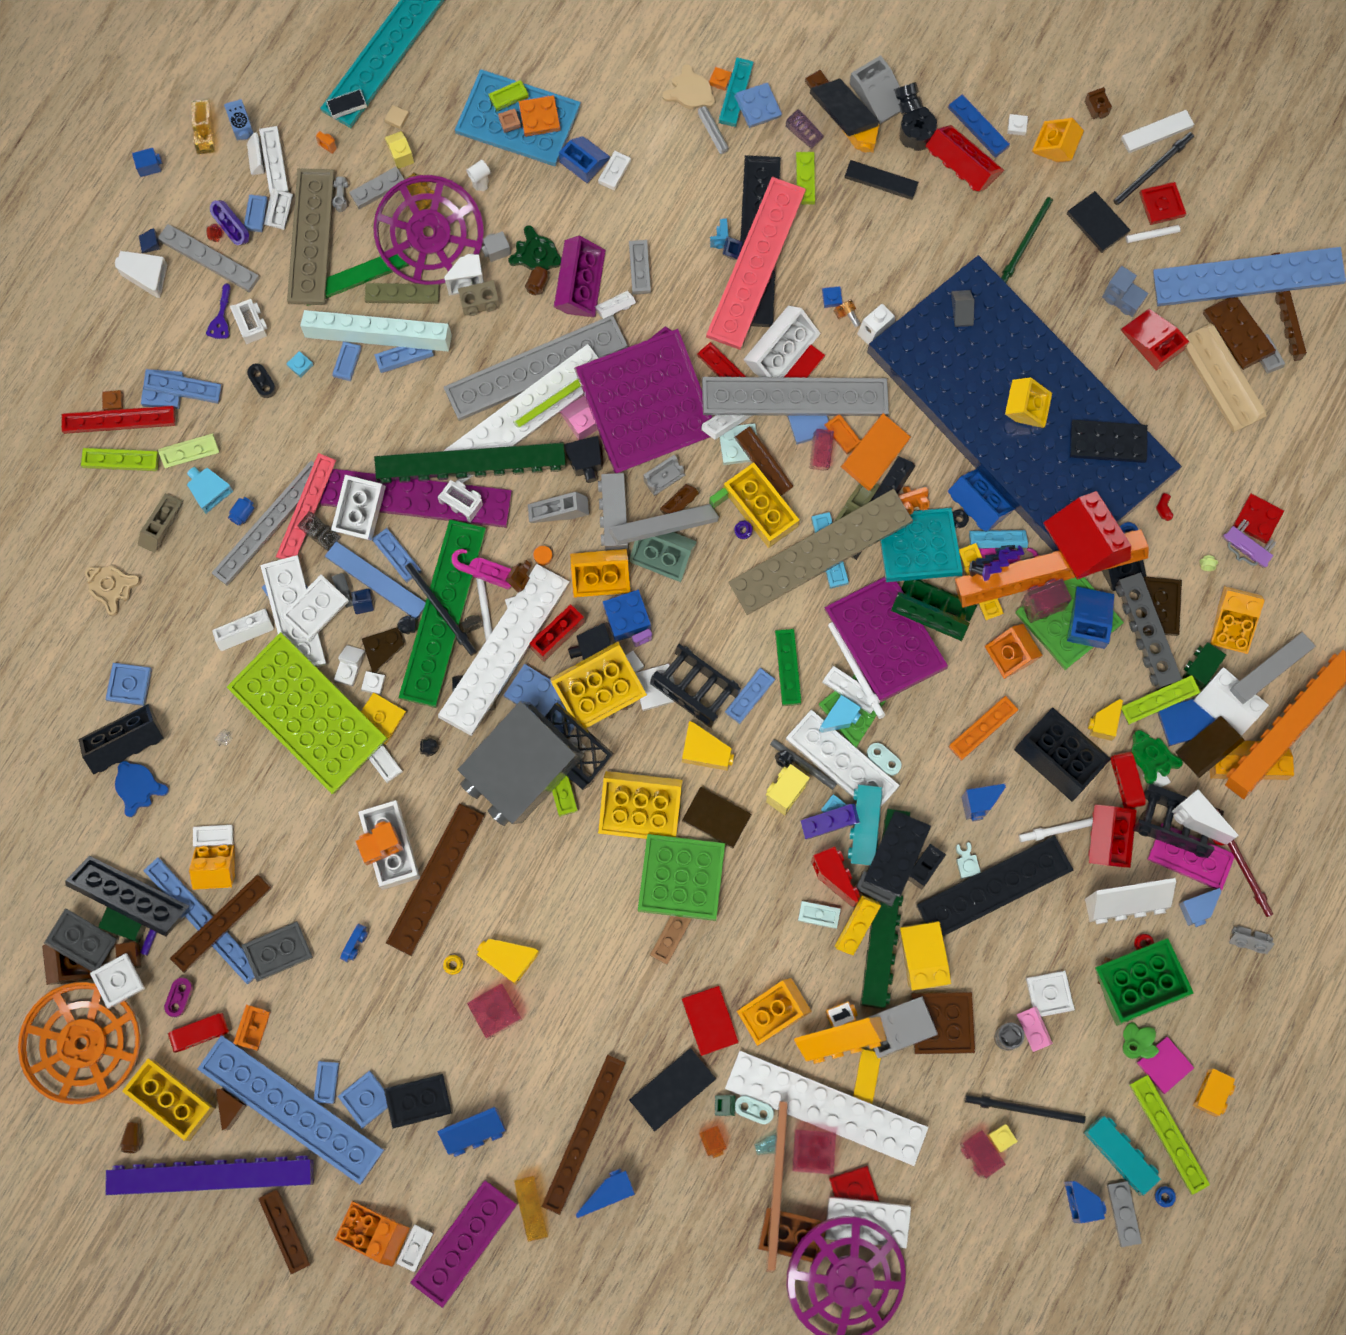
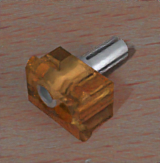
(847, 309)

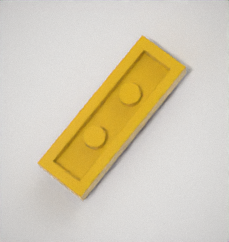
(857, 925)

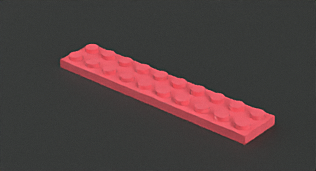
(756, 263)

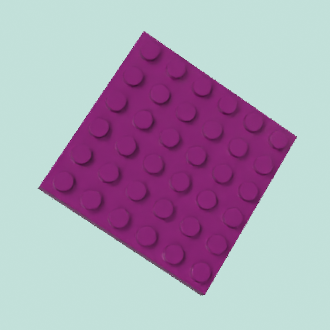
(644, 400)

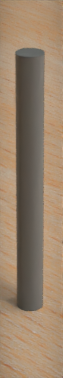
(806, 766)

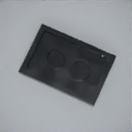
(1098, 222)
(417, 1101)

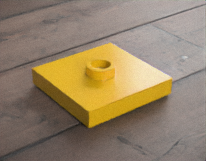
(383, 714)

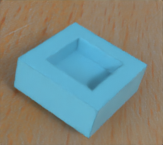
(299, 364)
(833, 803)

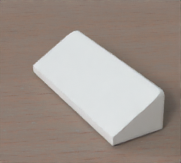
(242, 630)

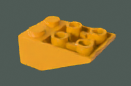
(1236, 619)

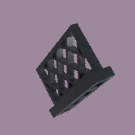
(578, 773)

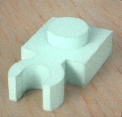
(967, 864)

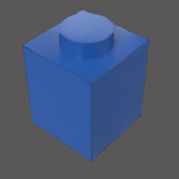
(147, 162)

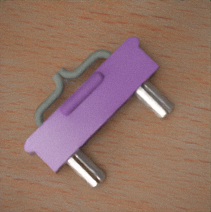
(1248, 547)

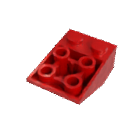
(1155, 338)
(831, 872)

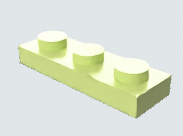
(188, 450)

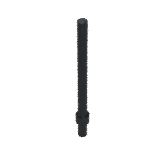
(1178, 146)
(461, 637)
(986, 1102)

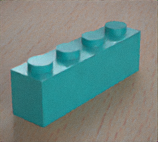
(866, 832)
(1122, 1155)

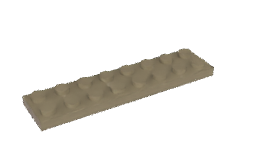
(311, 236)

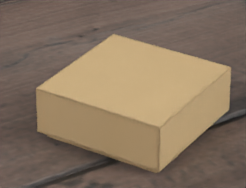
(396, 117)

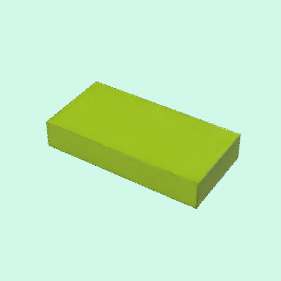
(508, 95)

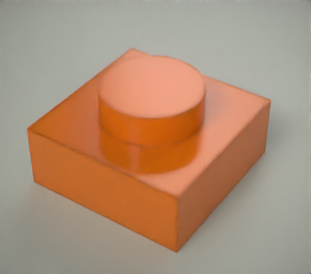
(720, 78)
(326, 141)

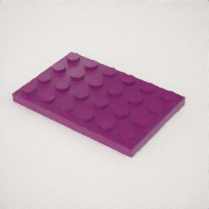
(885, 645)

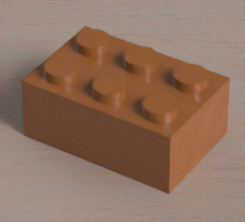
(791, 1231)

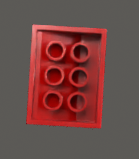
(1088, 536)

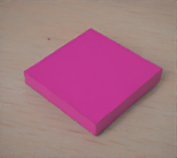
(1167, 1066)

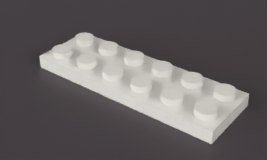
(284, 585)
(838, 757)

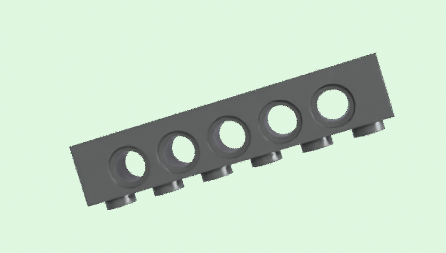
(1137, 585)

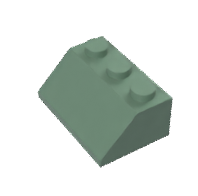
(664, 554)

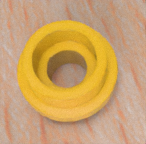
(453, 958)

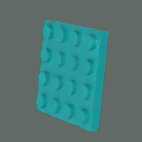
(923, 548)

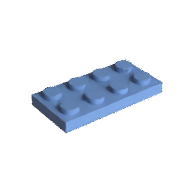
(537, 690)

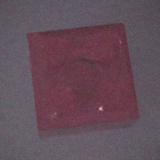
(1046, 600)
(494, 1011)
(813, 1152)

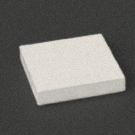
(654, 697)
(117, 981)
(1050, 993)

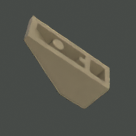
(159, 523)

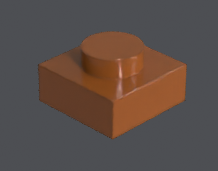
(112, 400)

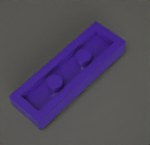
(830, 821)

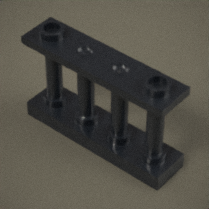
(692, 703)
(1171, 800)

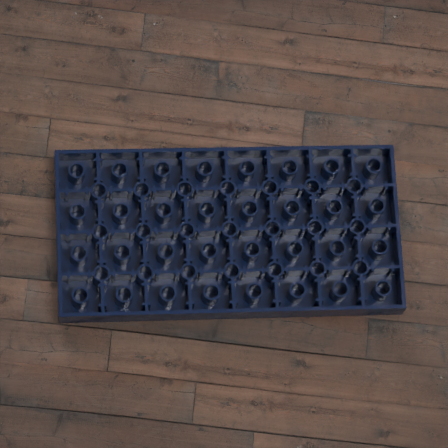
(965, 383)

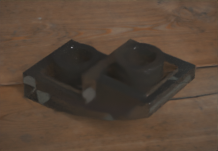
(318, 531)

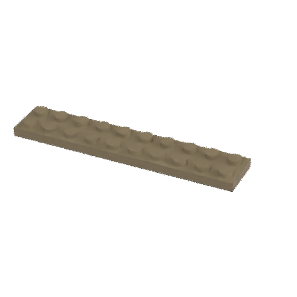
(820, 551)

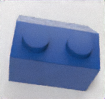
(980, 801)
(1084, 1204)

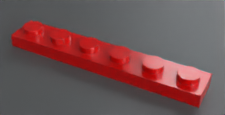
(118, 419)

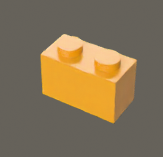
(1214, 1092)

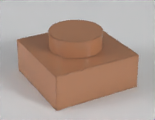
(509, 120)

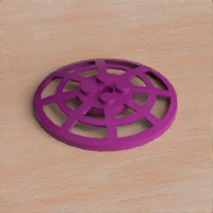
(423, 219)
(839, 1270)

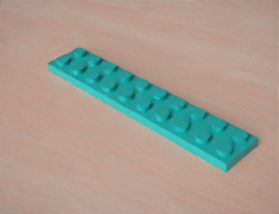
(383, 53)

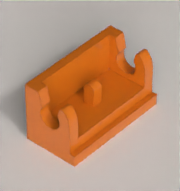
(251, 1027)

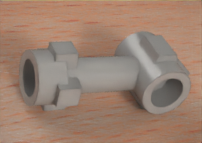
(338, 201)

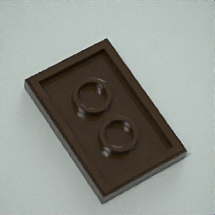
(1167, 602)
(1210, 746)
(716, 817)

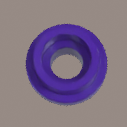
(739, 527)

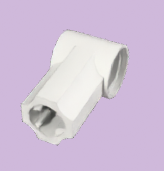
(479, 175)

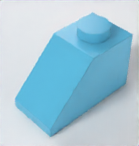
(841, 715)

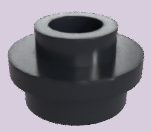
(965, 518)
(783, 758)

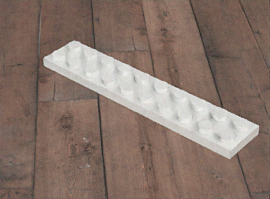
(499, 428)
(503, 650)
(827, 1108)

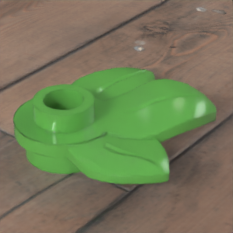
(1141, 1039)

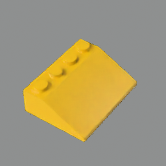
(598, 686)
(639, 805)

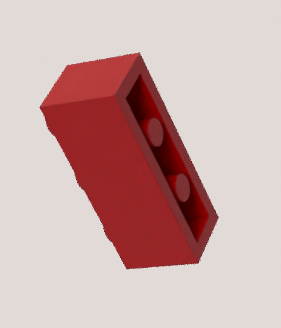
(557, 633)

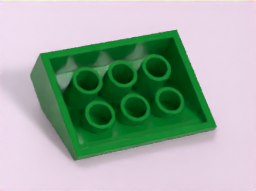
(1143, 982)

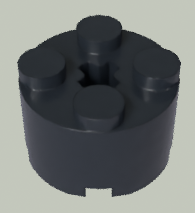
(917, 128)

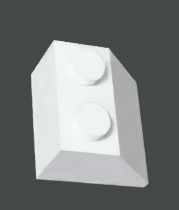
(464, 273)

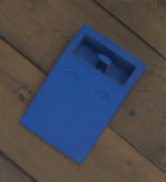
(1091, 618)

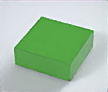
(718, 498)

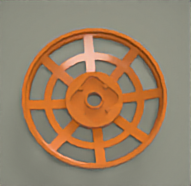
(67, 1044)

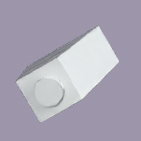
(143, 270)

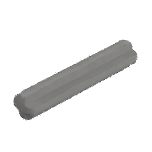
(713, 130)

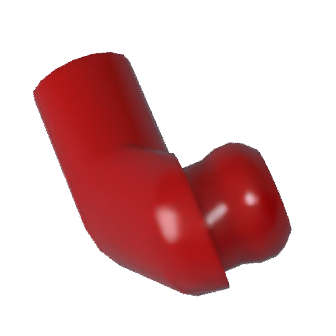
(1163, 508)

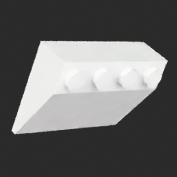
(1130, 900)

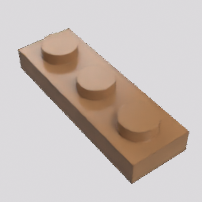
(670, 938)

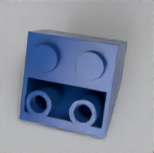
(583, 158)

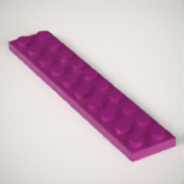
(422, 501)

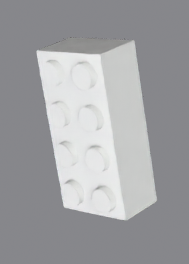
(400, 866)

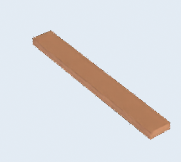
(776, 1187)

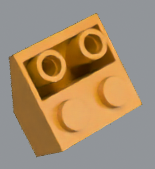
(212, 867)

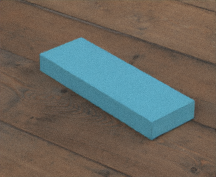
(1000, 538)

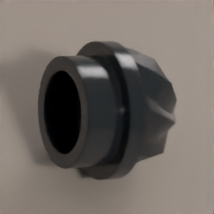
(406, 625)
(428, 747)

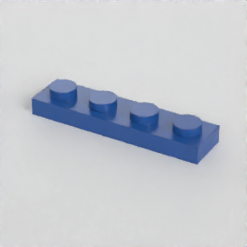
(978, 126)

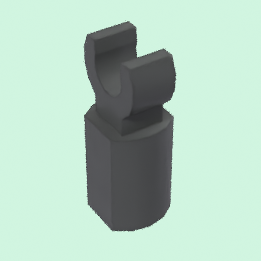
(342, 586)

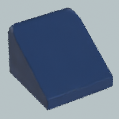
(149, 241)
(732, 248)
(362, 601)

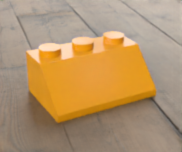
(600, 573)

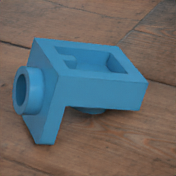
(722, 232)

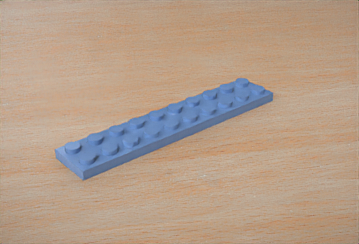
(1249, 276)
(291, 1110)

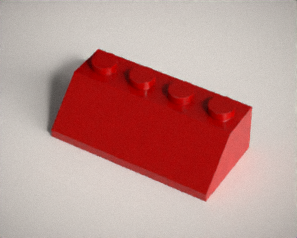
(964, 158)

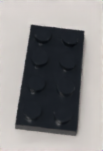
(1108, 441)
(897, 854)

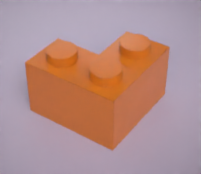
(379, 844)

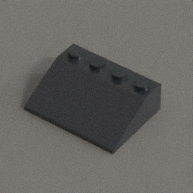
(1062, 754)

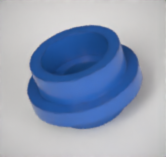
(1171, 1197)

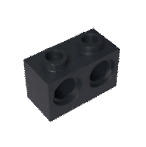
(926, 866)

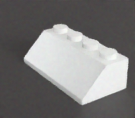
(782, 344)

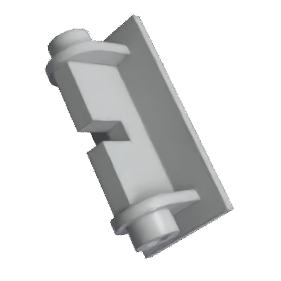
(1260, 942)

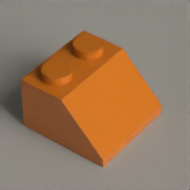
(1013, 650)

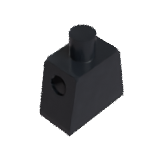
(584, 457)
(590, 642)

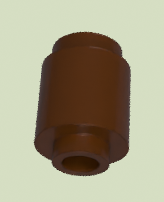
(536, 281)

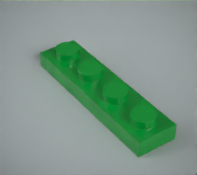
(788, 667)

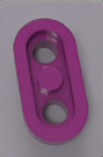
(177, 997)

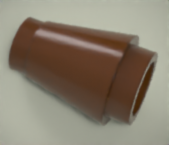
(130, 1140)

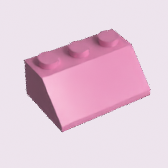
(579, 418)

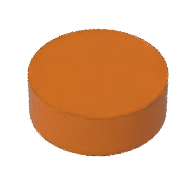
(543, 555)

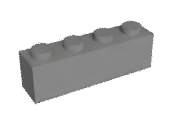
(613, 507)

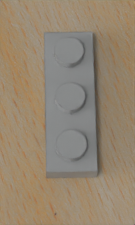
(376, 188)
(639, 267)
(1124, 1214)

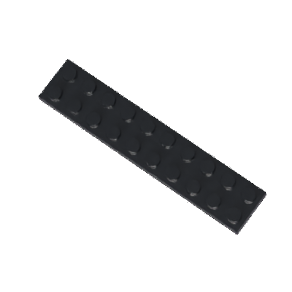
(757, 176)

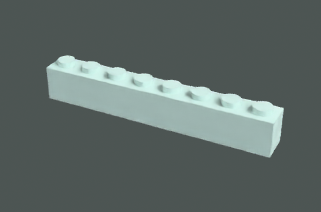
(376, 330)

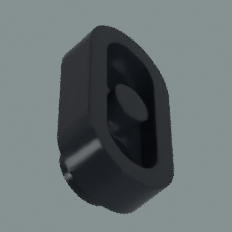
(262, 381)

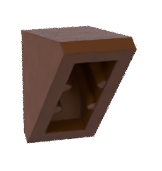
(229, 1109)

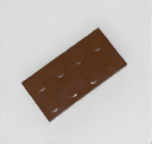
(1239, 332)

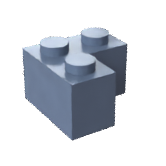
(1123, 293)

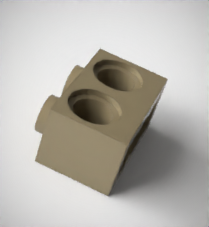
(478, 293)

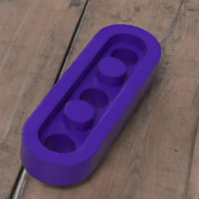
(229, 222)

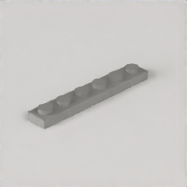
(208, 258)

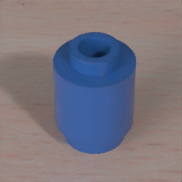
(241, 511)

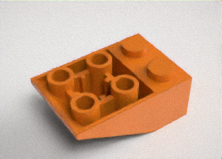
(372, 1234)

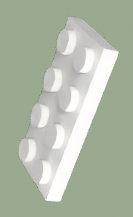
(889, 1216)

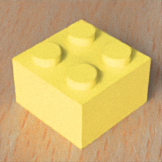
(787, 789)

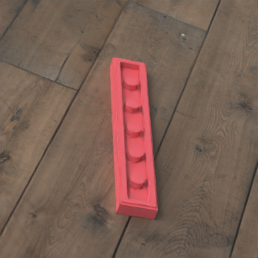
(307, 503)

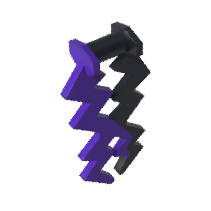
(978, 567)

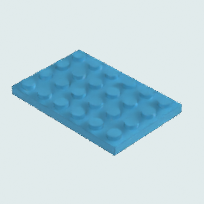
(481, 121)

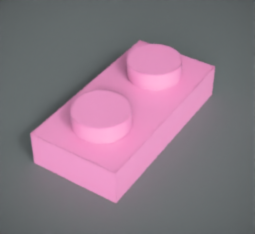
(1034, 1029)

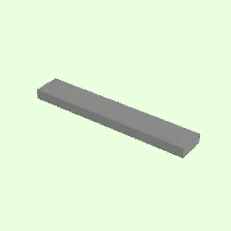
(663, 524)
(1272, 668)

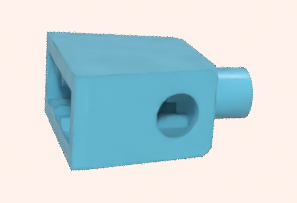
(207, 488)

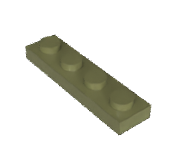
(401, 293)

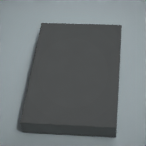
(80, 940)
(277, 951)

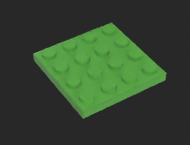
(1054, 629)
(681, 877)

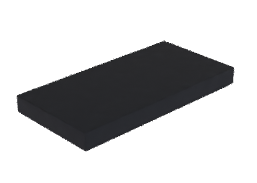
(844, 107)
(672, 1089)

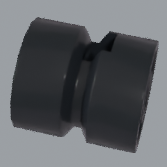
(908, 97)

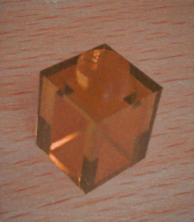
(713, 1142)

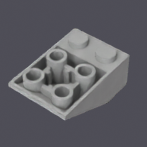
(875, 87)
(905, 1027)

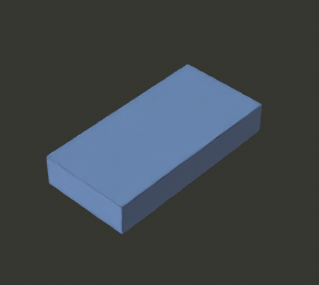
(255, 213)
(346, 361)
(326, 1082)

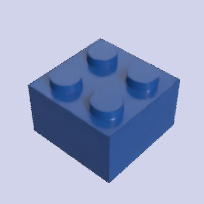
(626, 615)

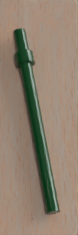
(1009, 269)

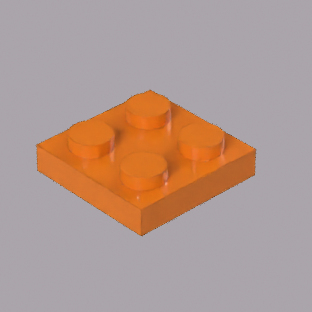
(539, 116)

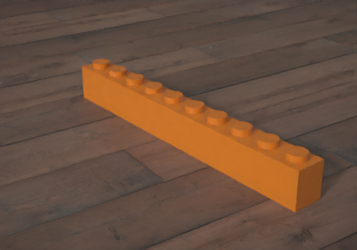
(1032, 572)
(1289, 727)

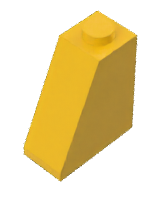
(705, 749)
(507, 958)

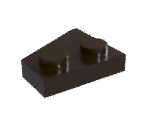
(382, 647)

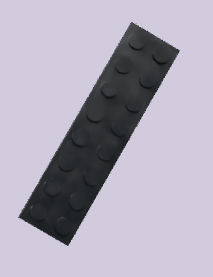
(996, 886)

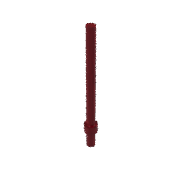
(1260, 897)

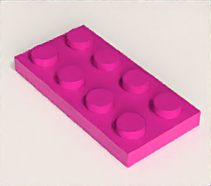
(1208, 871)

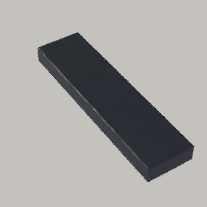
(881, 179)

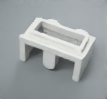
(248, 321)
(461, 499)

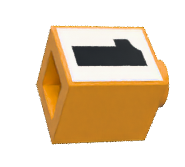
(841, 1014)

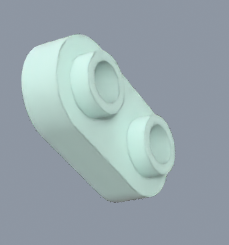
(883, 759)
(753, 1110)

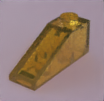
(531, 1208)

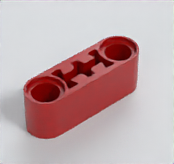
(1128, 780)
(198, 1032)

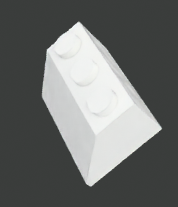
(1220, 701)

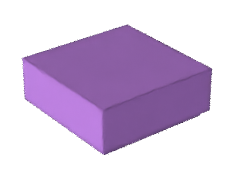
(642, 638)

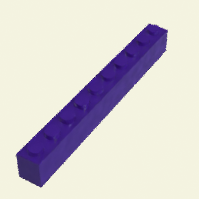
(209, 1177)

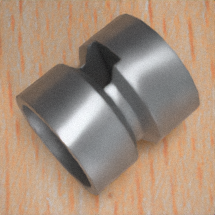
(1009, 1036)

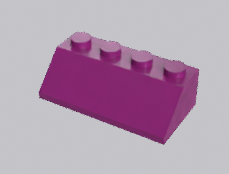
(579, 277)

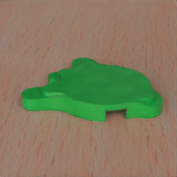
(1153, 756)

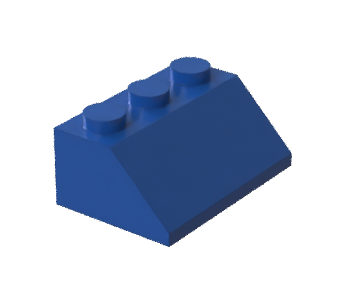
(980, 500)
(472, 1132)

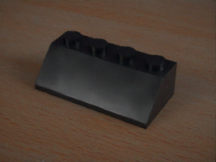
(120, 739)

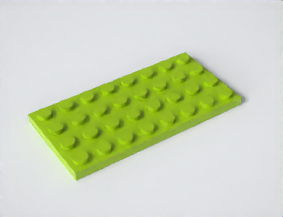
(307, 713)

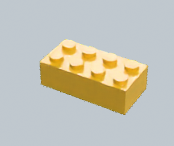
(761, 505)
(168, 1099)

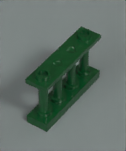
(930, 616)

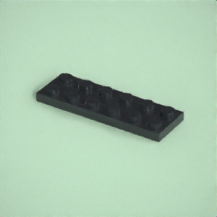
(127, 896)

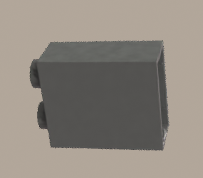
(519, 764)

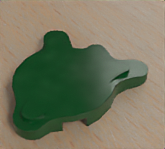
(535, 252)

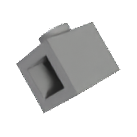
(496, 246)

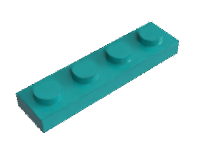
(738, 82)

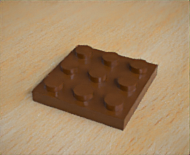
(953, 1021)

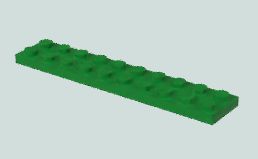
(434, 637)

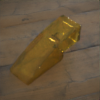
(202, 126)

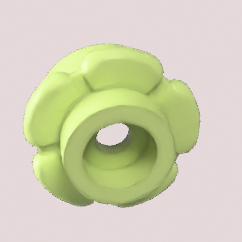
(1208, 563)

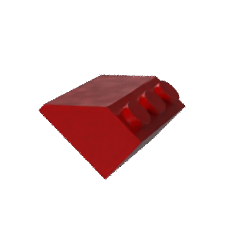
(1112, 836)

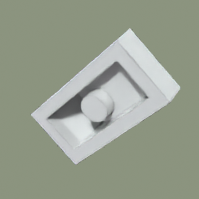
(349, 665)

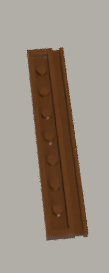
(435, 880)

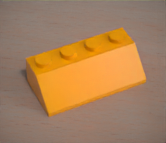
(1281, 770)
(841, 1039)

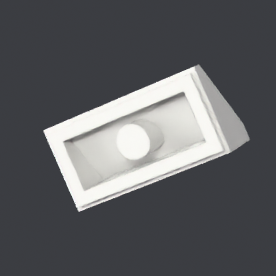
(255, 155)
(278, 209)

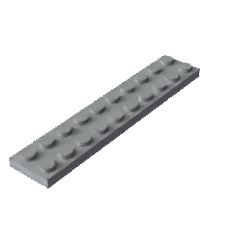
(518, 373)
(794, 396)

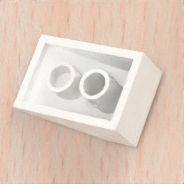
(1203, 818)

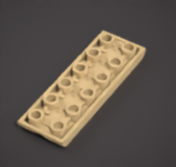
(1223, 378)

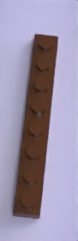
(583, 1135)

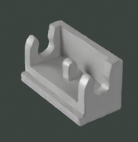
(663, 475)

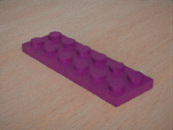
(463, 1244)

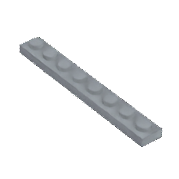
(262, 529)

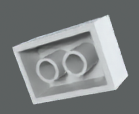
(358, 507)

